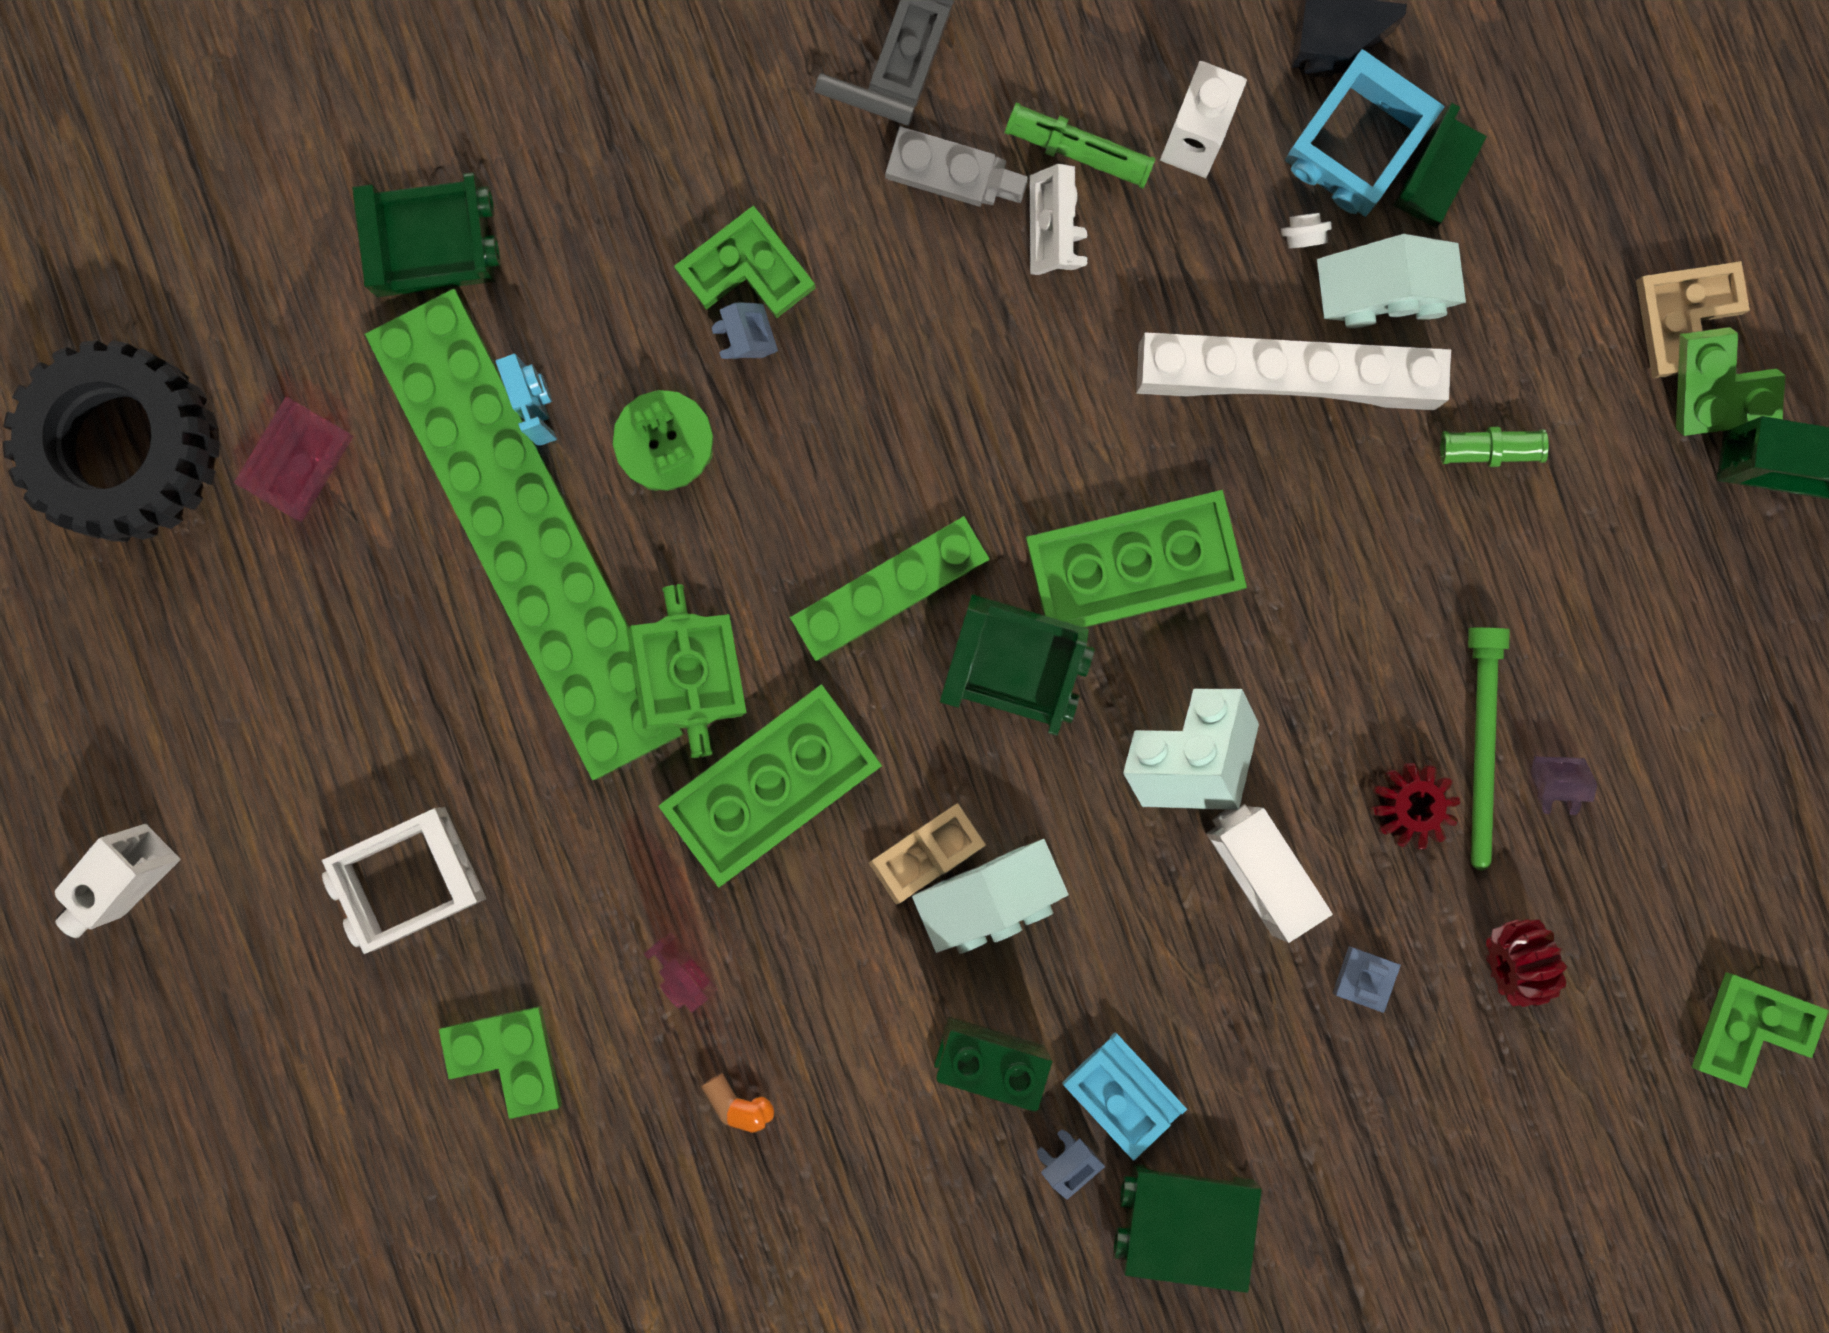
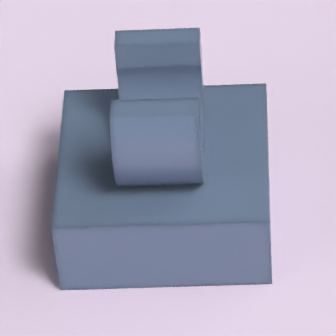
(747, 331)
(1366, 979)
(1072, 1167)

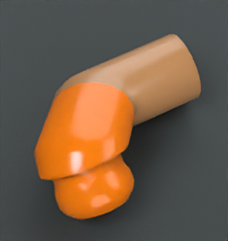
(736, 1111)

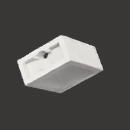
(449, 855)
(1268, 872)

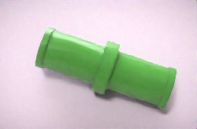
(1494, 446)

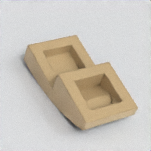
(927, 853)

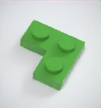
(747, 252)
(1713, 394)
(1745, 1018)
(514, 1045)

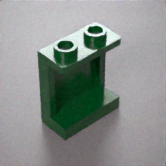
(426, 237)
(1018, 663)
(992, 1064)
(1188, 1229)

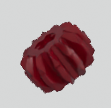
(1432, 808)
(1526, 962)

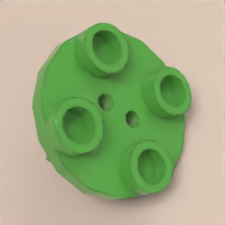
(652, 419)

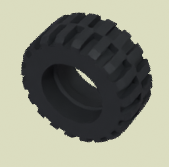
(47, 431)

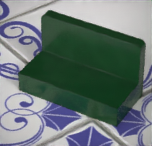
(1440, 168)

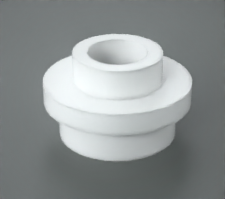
(1306, 231)

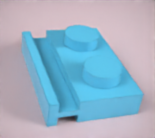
(528, 397)
(1124, 1096)

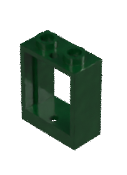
(1777, 456)

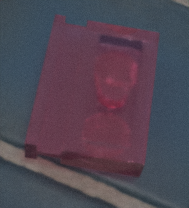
(293, 459)
(683, 978)

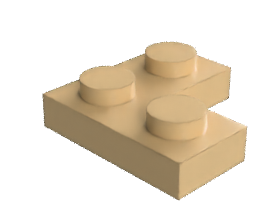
(1679, 302)

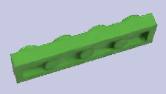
(889, 589)

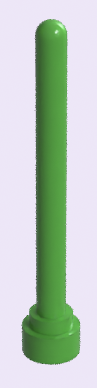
(1487, 647)

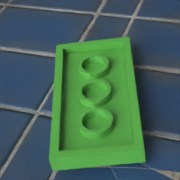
(1137, 561)
(770, 786)

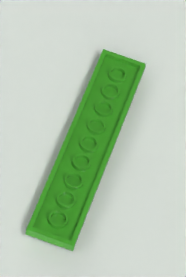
(519, 528)

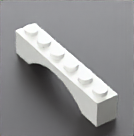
(1301, 368)

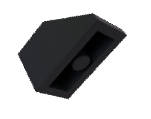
(1335, 31)

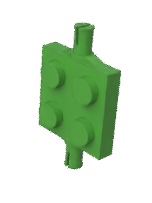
(686, 671)

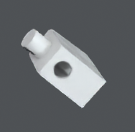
(1203, 117)
(112, 878)

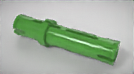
(1079, 145)

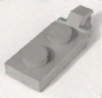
(952, 169)

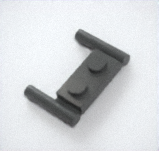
(901, 65)

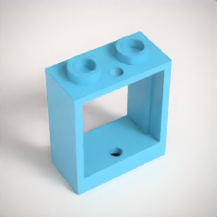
(1392, 95)

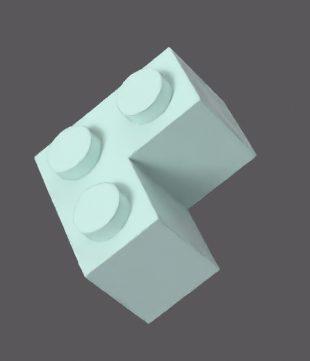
(1391, 277)
(1202, 763)
(991, 899)

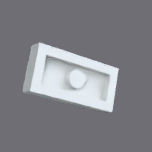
(1051, 220)

